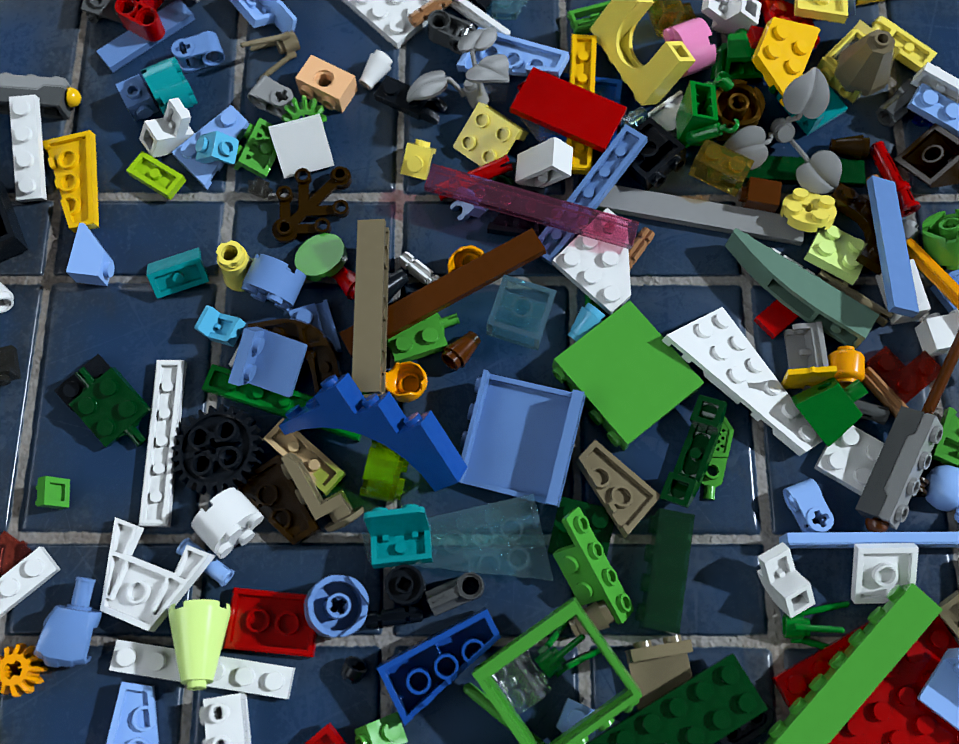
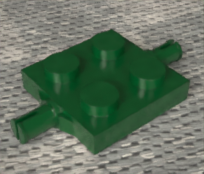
(110, 407)

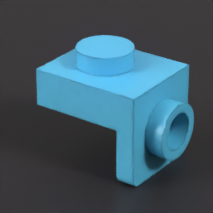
(216, 147)
(219, 326)

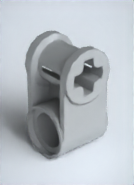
(270, 96)

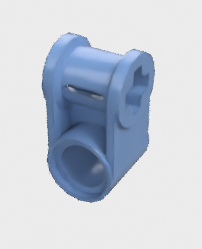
(201, 51)

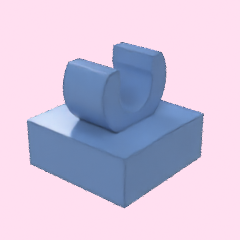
(468, 210)

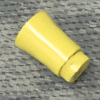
(233, 263)

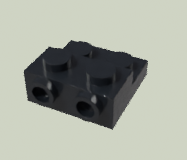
(657, 157)

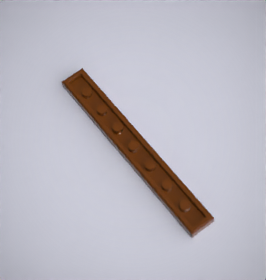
(458, 284)

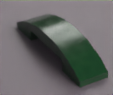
(696, 452)

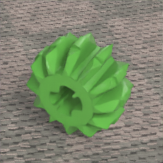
(301, 108)

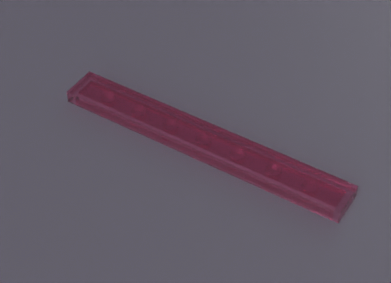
(531, 206)

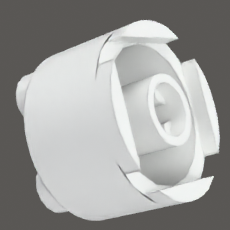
(227, 522)

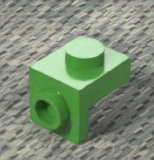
(382, 731)

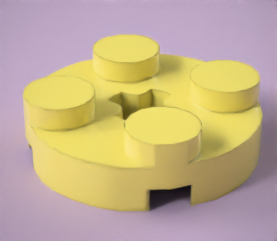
(819, 207)

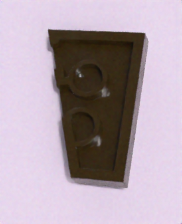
(278, 502)

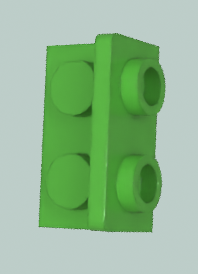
(258, 150)

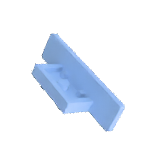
(266, 12)

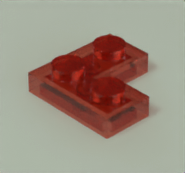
(902, 379)

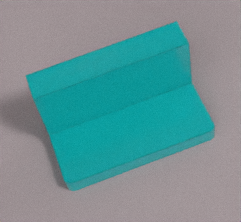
(177, 273)

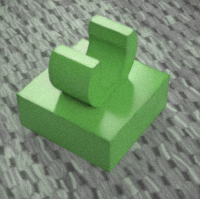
(53, 492)

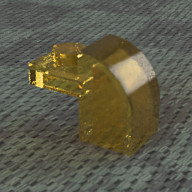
(669, 13)

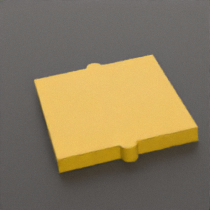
(807, 376)

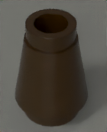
(851, 147)

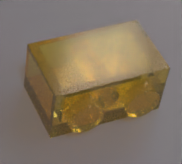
(720, 167)

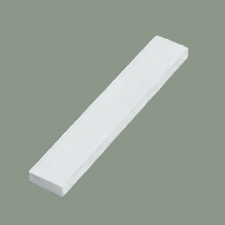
(163, 426)

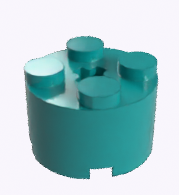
(168, 82)

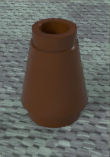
(460, 351)

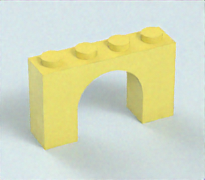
(615, 36)

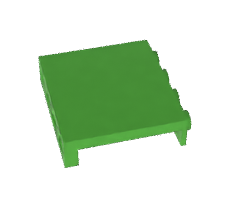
(626, 375)

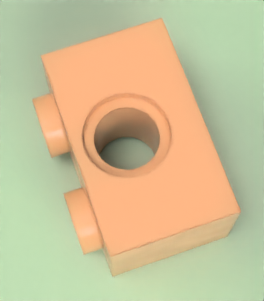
(319, 73)

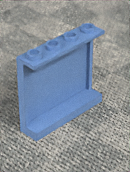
(520, 438)

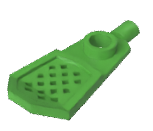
(718, 461)

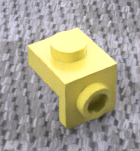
(417, 159)

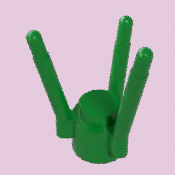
(798, 626)
(552, 660)

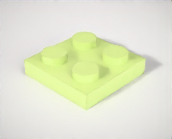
(836, 253)

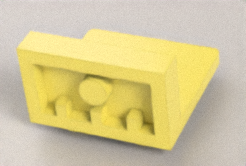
(488, 135)

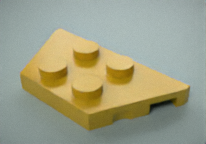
(784, 51)

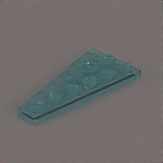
(489, 540)

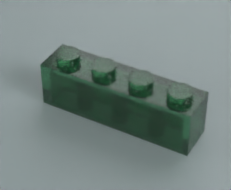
(666, 571)

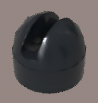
(353, 669)

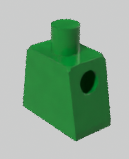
(830, 407)

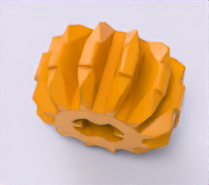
(30, 666)

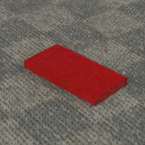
(568, 109)

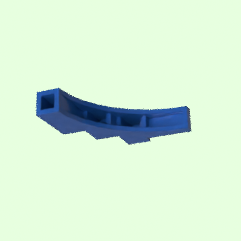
(380, 418)

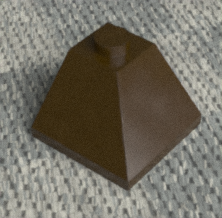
(933, 158)

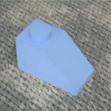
(89, 260)

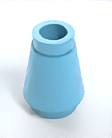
(585, 321)

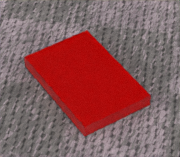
(269, 623)

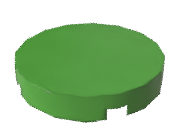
(321, 256)

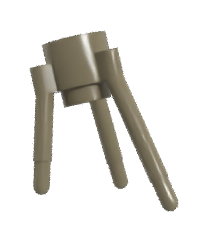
(285, 43)

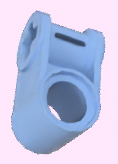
(807, 504)

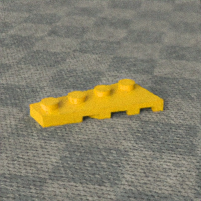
(76, 177)

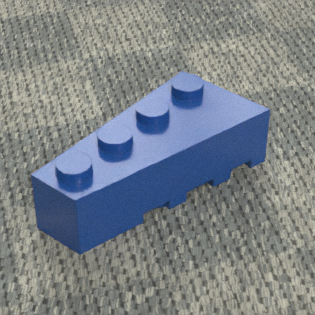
(433, 664)

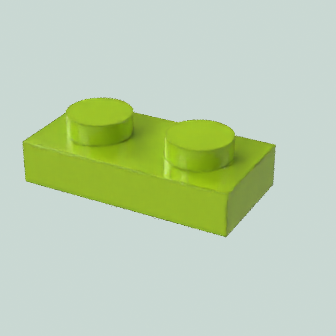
(156, 175)

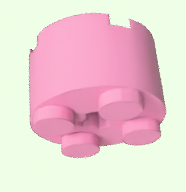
(695, 36)

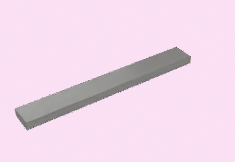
(700, 214)

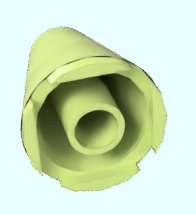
(198, 639)

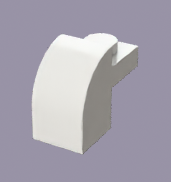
(732, 14)
(167, 133)
(783, 583)

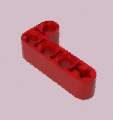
(141, 18)

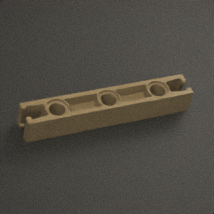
(371, 307)

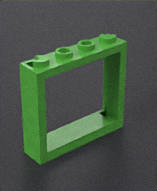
(598, 719)

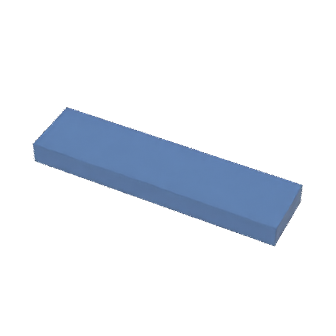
(129, 45)

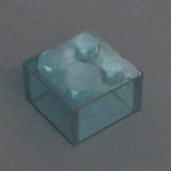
(520, 312)

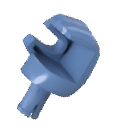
(69, 629)

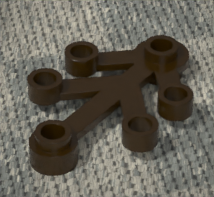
(310, 207)

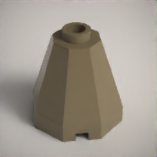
(866, 63)

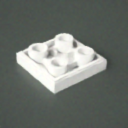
(301, 145)

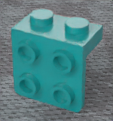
(399, 536)

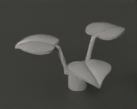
(489, 70)
(803, 96)

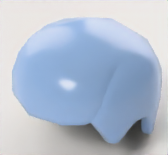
(943, 488)

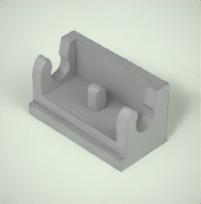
(806, 346)

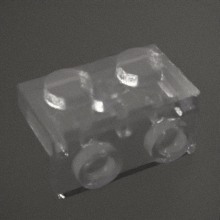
(522, 682)

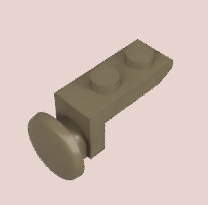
(307, 493)

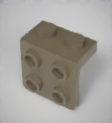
(659, 667)

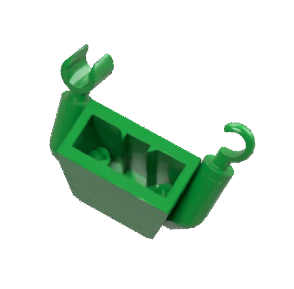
(736, 58)
(699, 113)

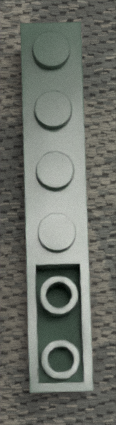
(802, 291)

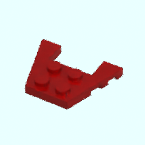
(778, 9)

